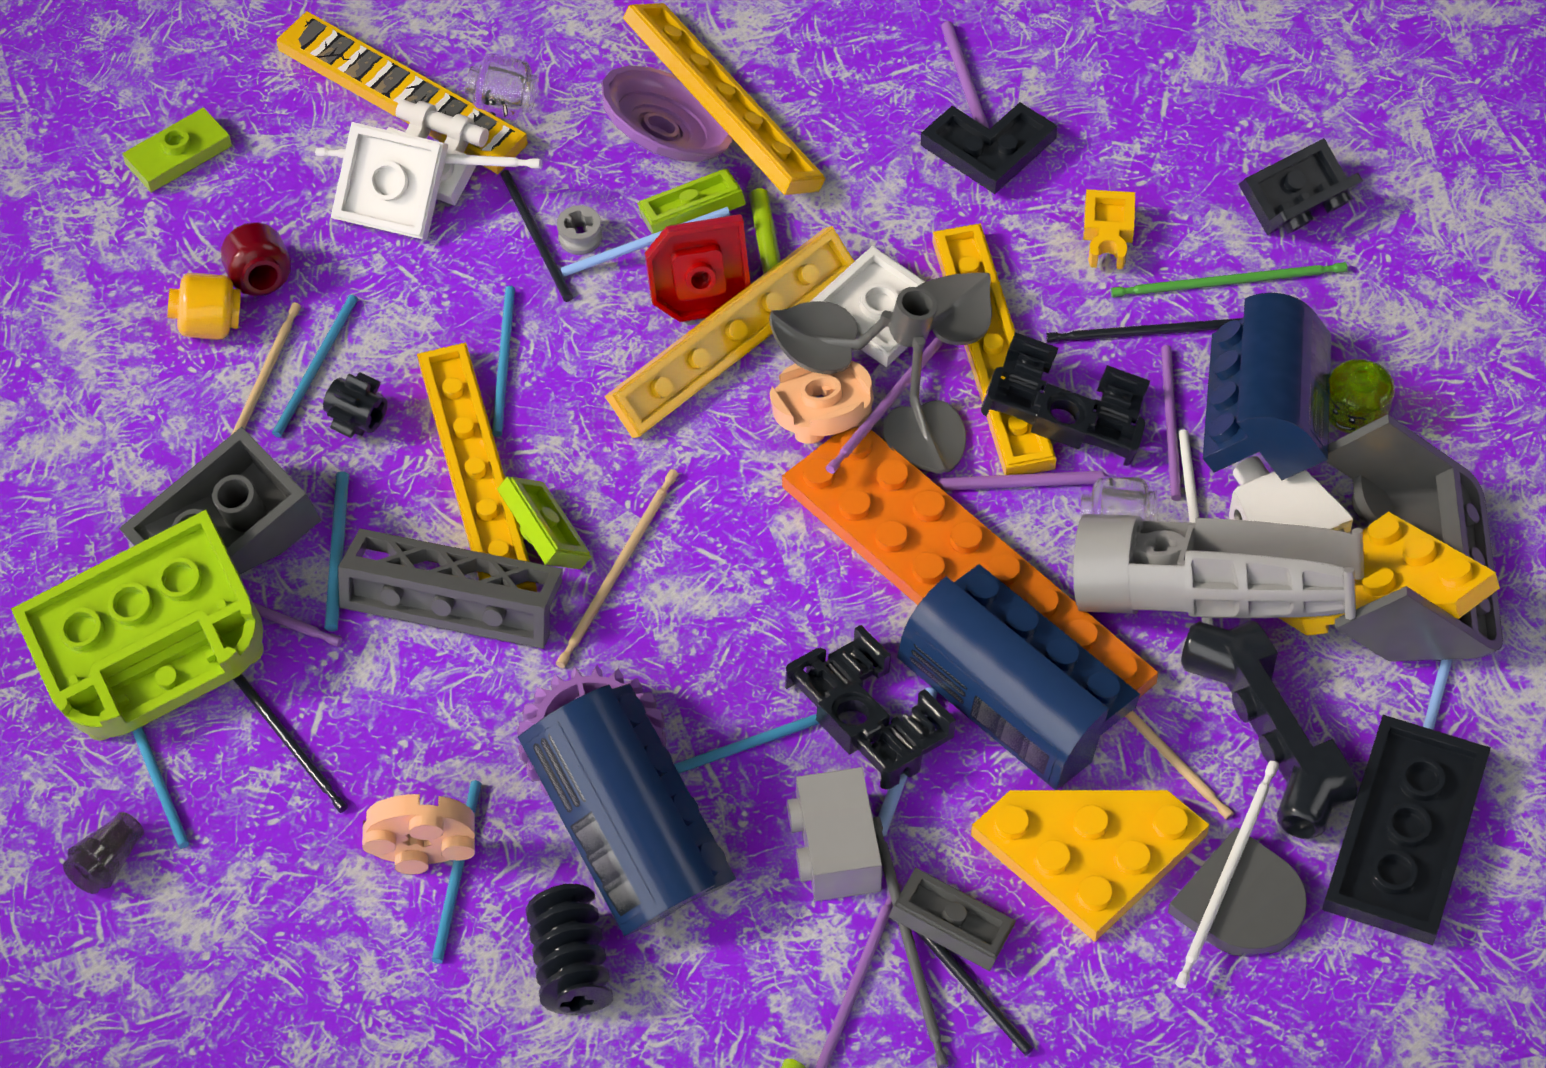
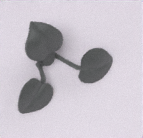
(952, 306)

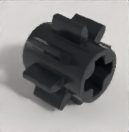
(355, 404)

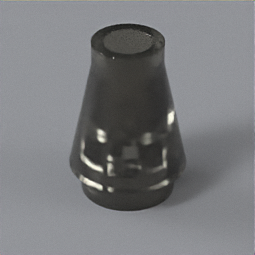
(101, 855)

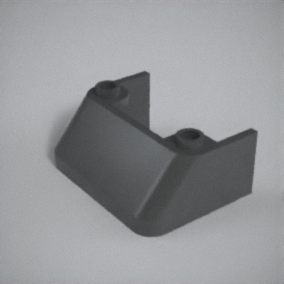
(1433, 492)

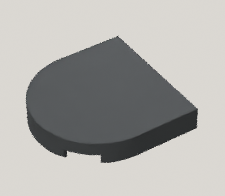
(1259, 908)

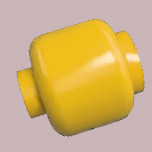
(205, 306)

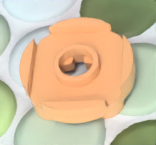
(845, 401)
(419, 834)

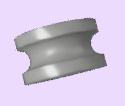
(579, 217)

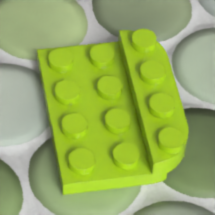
(143, 630)

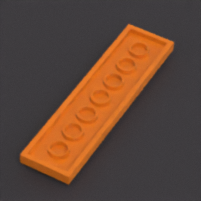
(922, 535)

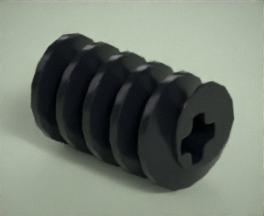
(568, 950)

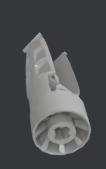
(1215, 567)

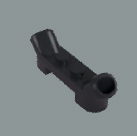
(1316, 775)

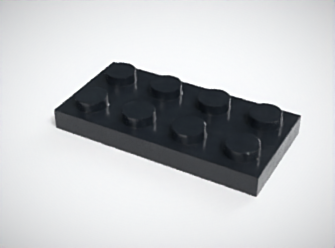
(1407, 830)

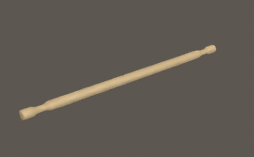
(267, 368)
(616, 569)
(1181, 767)

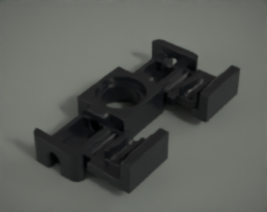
(1105, 428)
(838, 688)

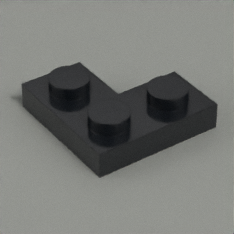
(990, 154)

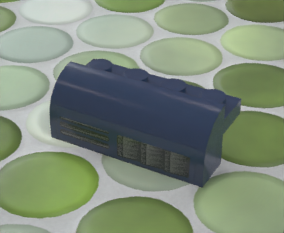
(1269, 387)
(1014, 674)
(625, 806)

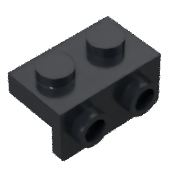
(1297, 186)

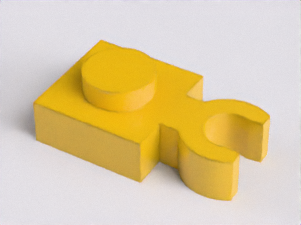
(1109, 224)

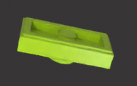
(177, 149)
(691, 200)
(544, 523)

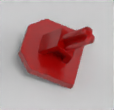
(697, 267)

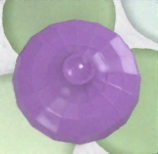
(662, 114)

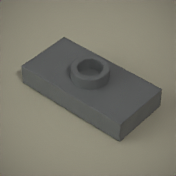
(952, 919)

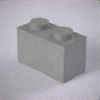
(837, 834)

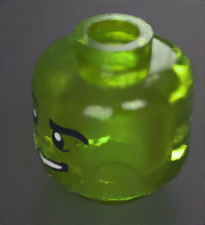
(1359, 394)

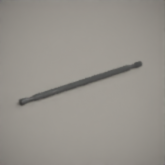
(911, 950)

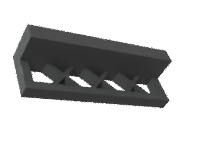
(443, 594)

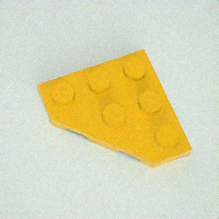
(1406, 556)
(1090, 848)

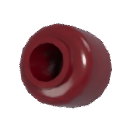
(255, 259)

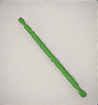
(1228, 279)

